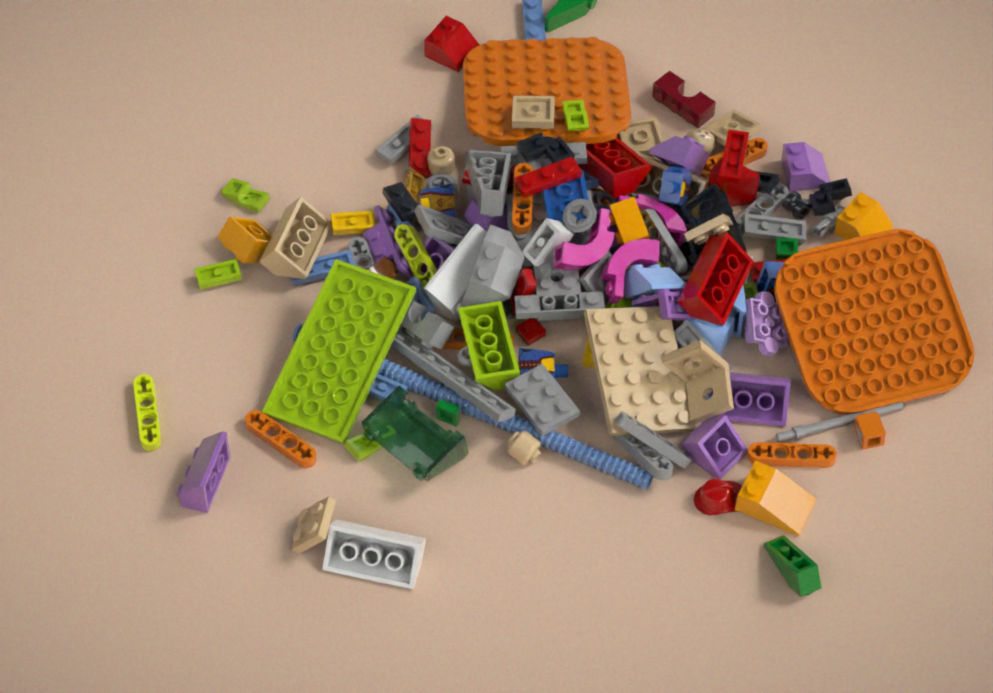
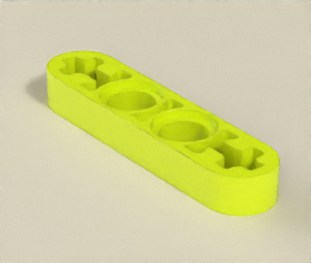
(422, 256)
(147, 412)

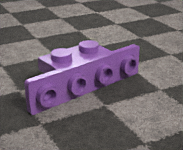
(383, 243)

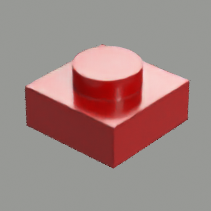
(530, 331)

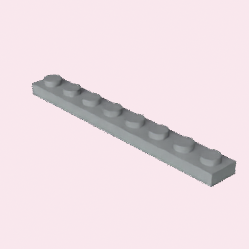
(452, 377)

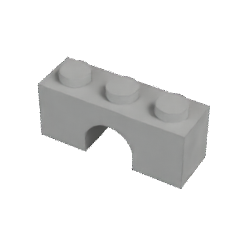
(432, 329)

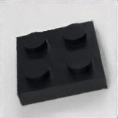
(706, 206)

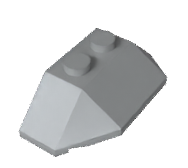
(495, 269)

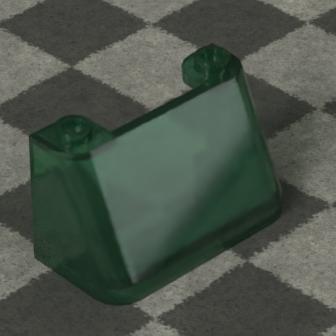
(414, 436)

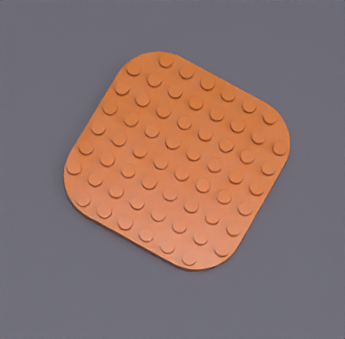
(550, 67)
(873, 321)

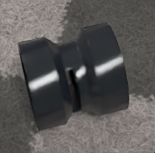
(796, 205)

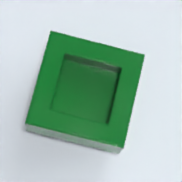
(786, 247)
(448, 412)

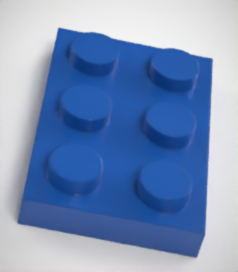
(560, 196)

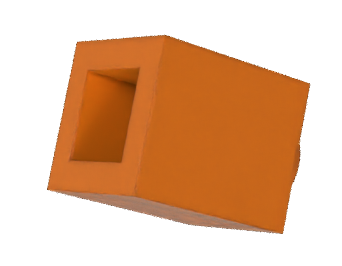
(869, 430)

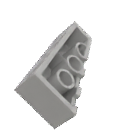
(489, 179)

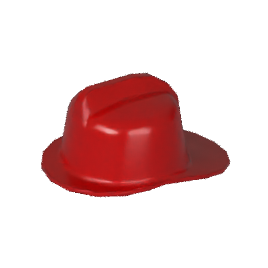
(717, 497)

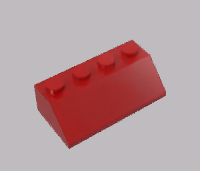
(615, 167)
(716, 280)

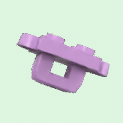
(765, 324)

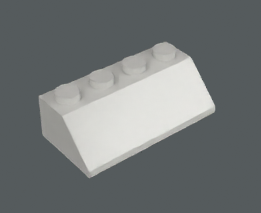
(451, 280)
(373, 554)

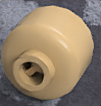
(703, 137)
(441, 160)
(524, 447)

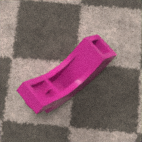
(668, 216)
(632, 253)
(576, 257)

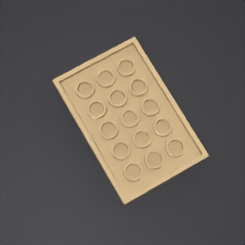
(630, 371)

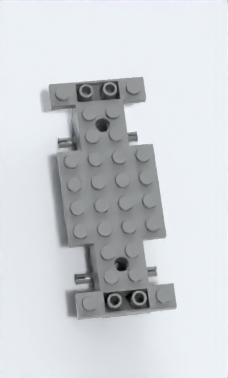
(557, 290)

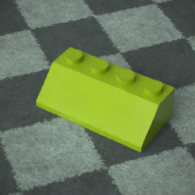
(489, 344)

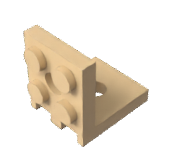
(703, 373)

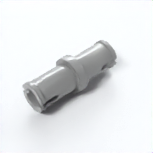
(827, 223)

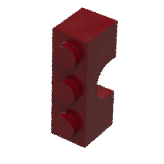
(695, 109)

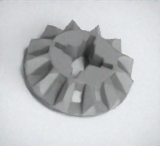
(438, 180)
(577, 207)

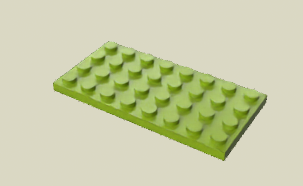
(339, 351)

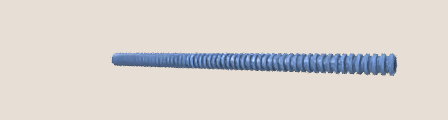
(557, 442)

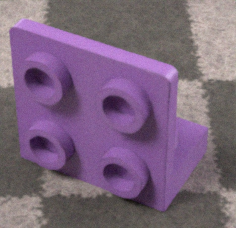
(668, 303)

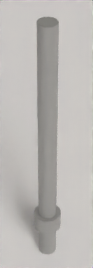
(800, 431)

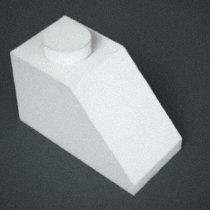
(543, 243)

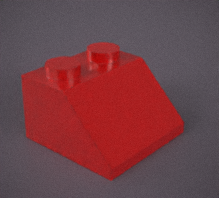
(449, 43)
(737, 194)

